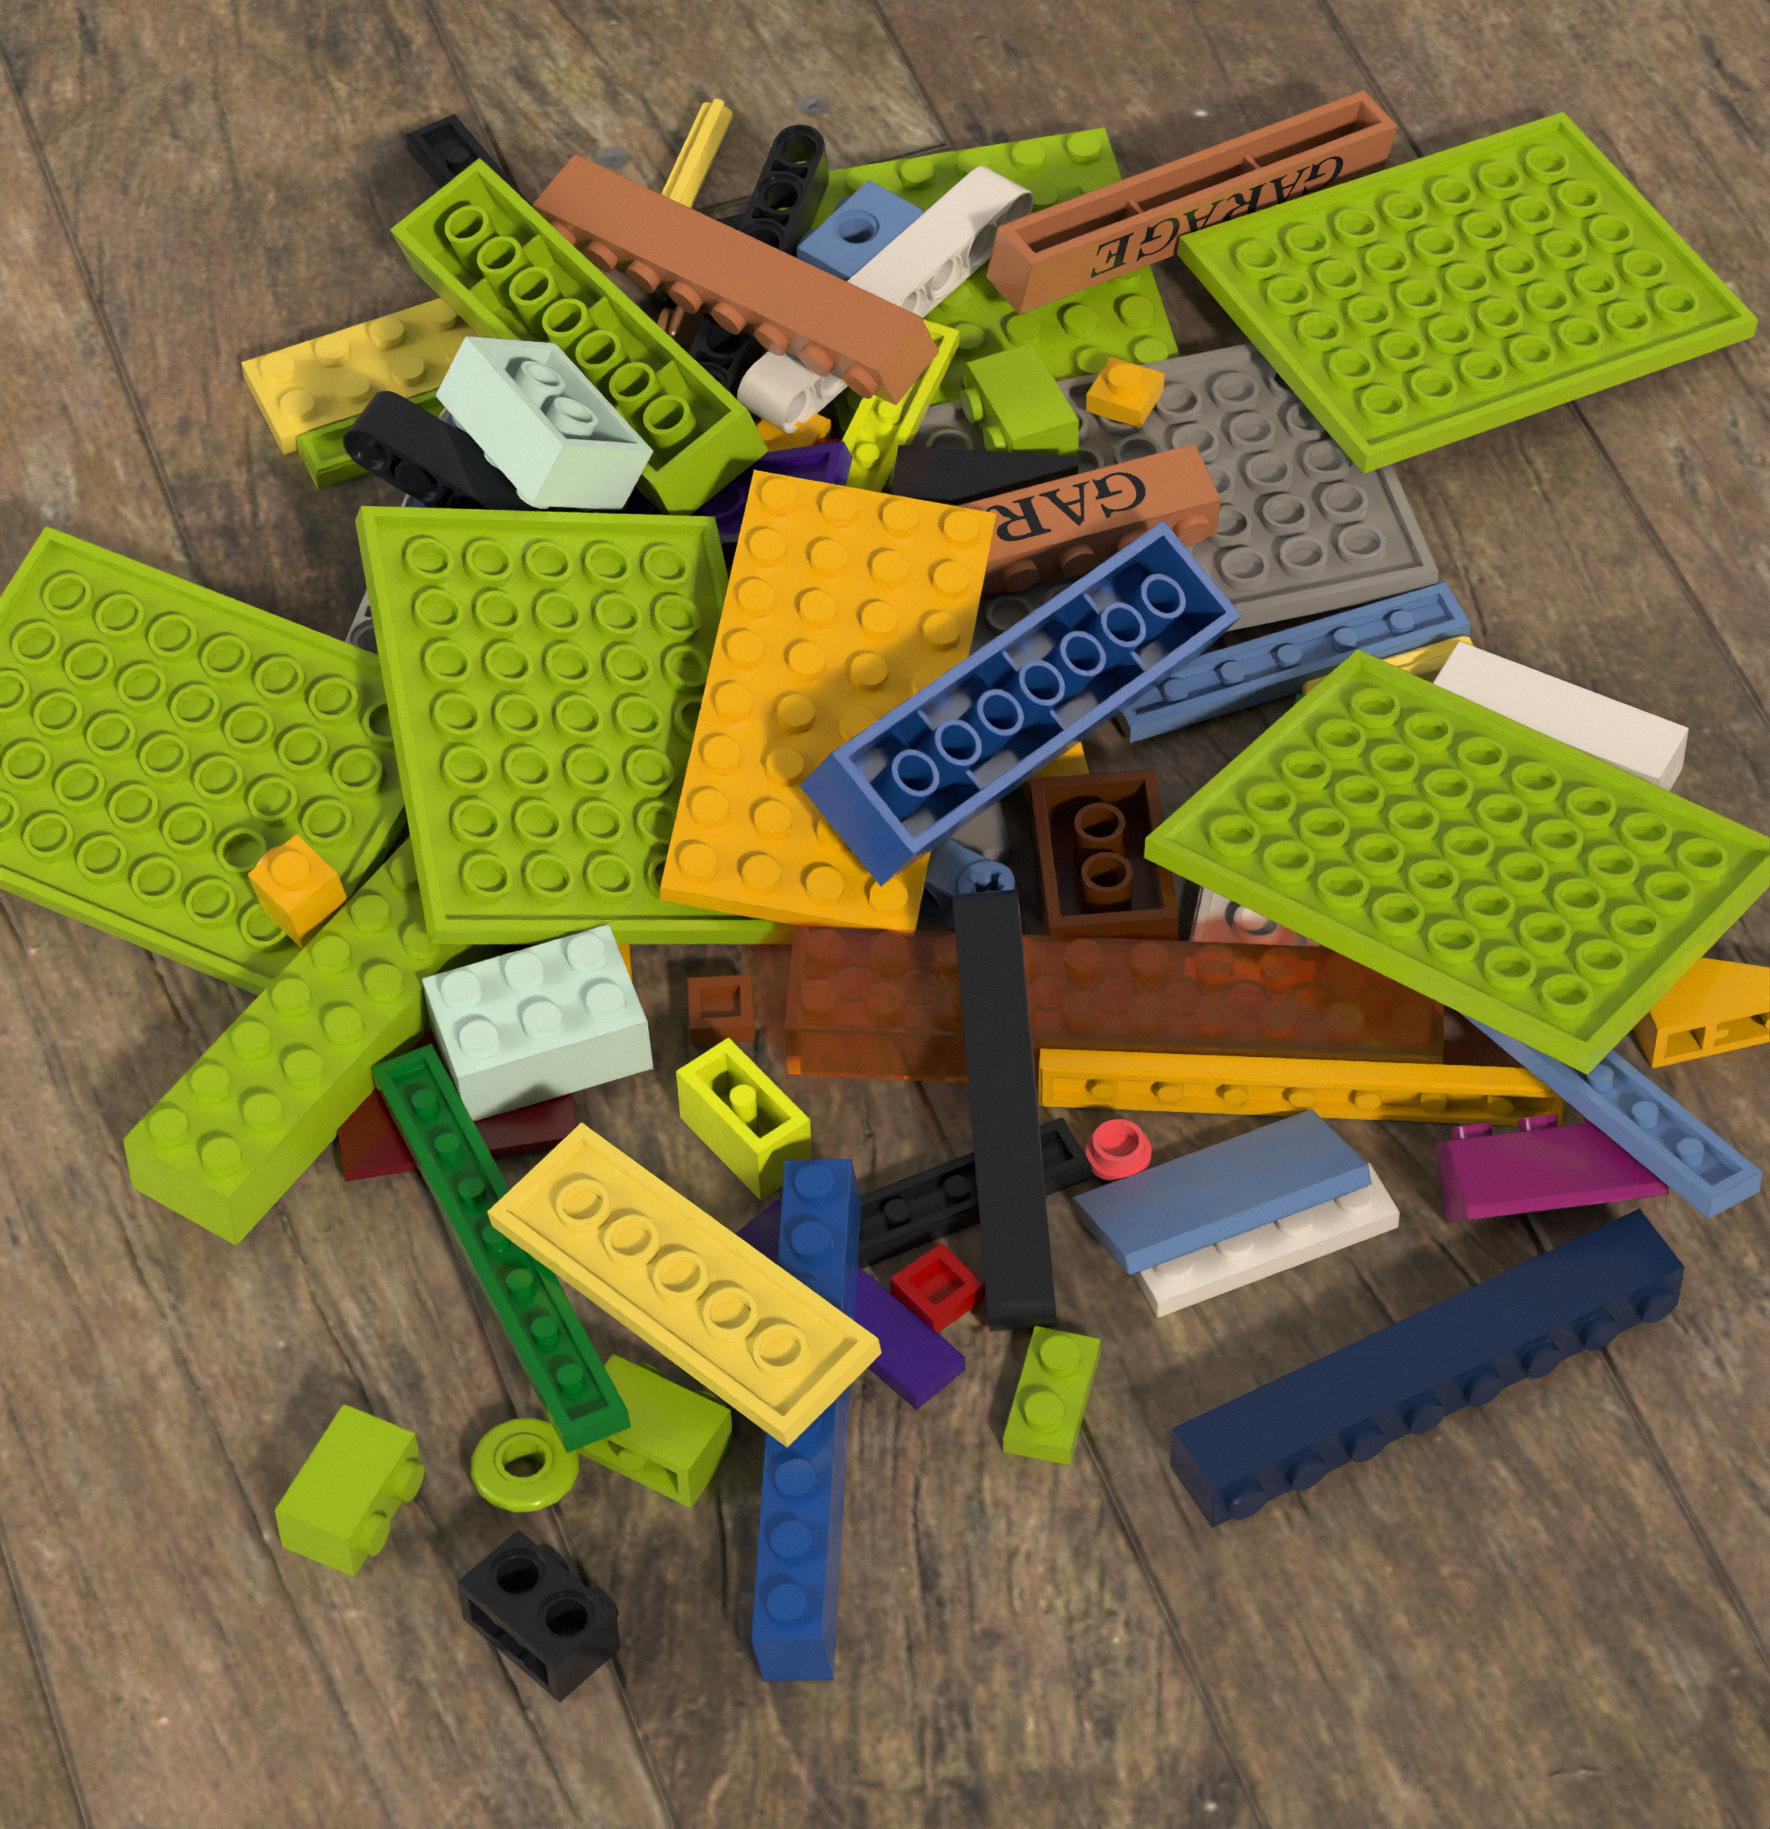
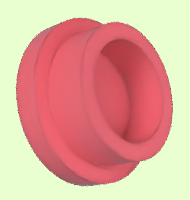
(1118, 1150)

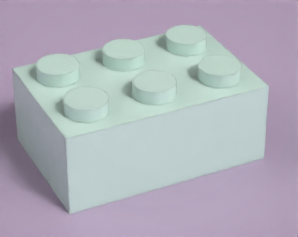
(543, 424)
(538, 1023)

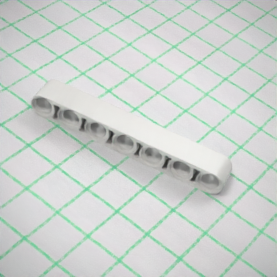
(909, 272)

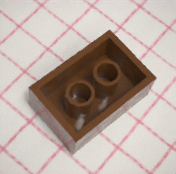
(1092, 859)

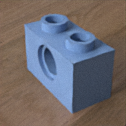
(857, 231)

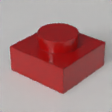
(938, 1288)

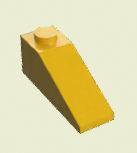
(1708, 1013)

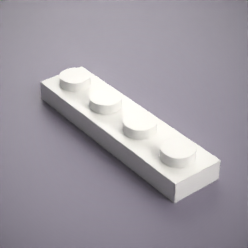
(1269, 1249)

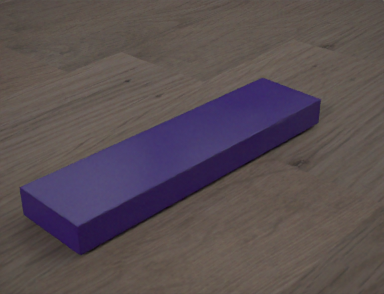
(913, 1356)

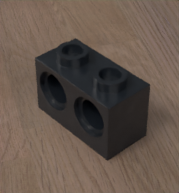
(527, 1622)

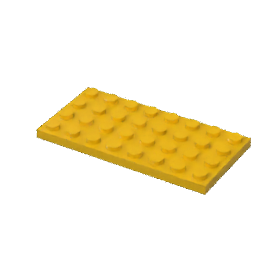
(824, 628)

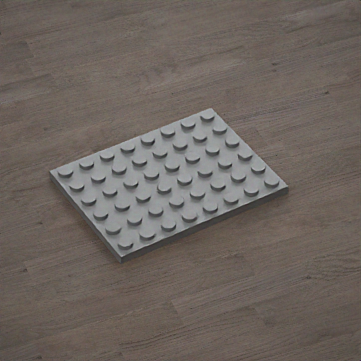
(1295, 511)

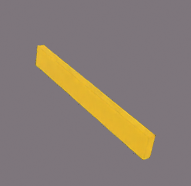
(1293, 1086)

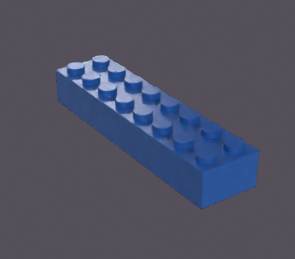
(1019, 703)

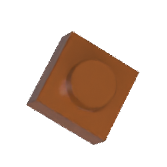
(721, 1009)

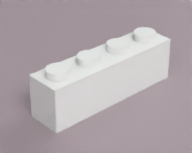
(1573, 715)

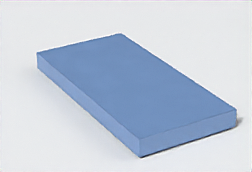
(1221, 1191)

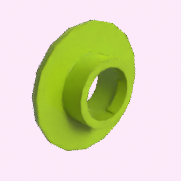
(520, 1440)

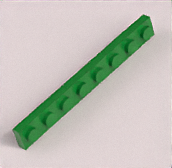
(518, 1287)

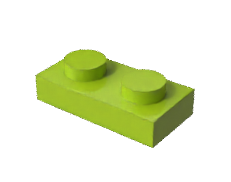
(1052, 1395)

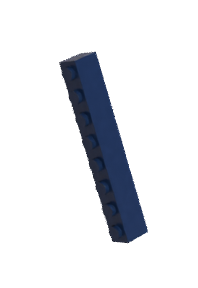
(1425, 1368)

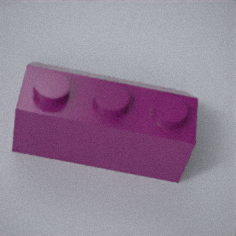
(1536, 1170)

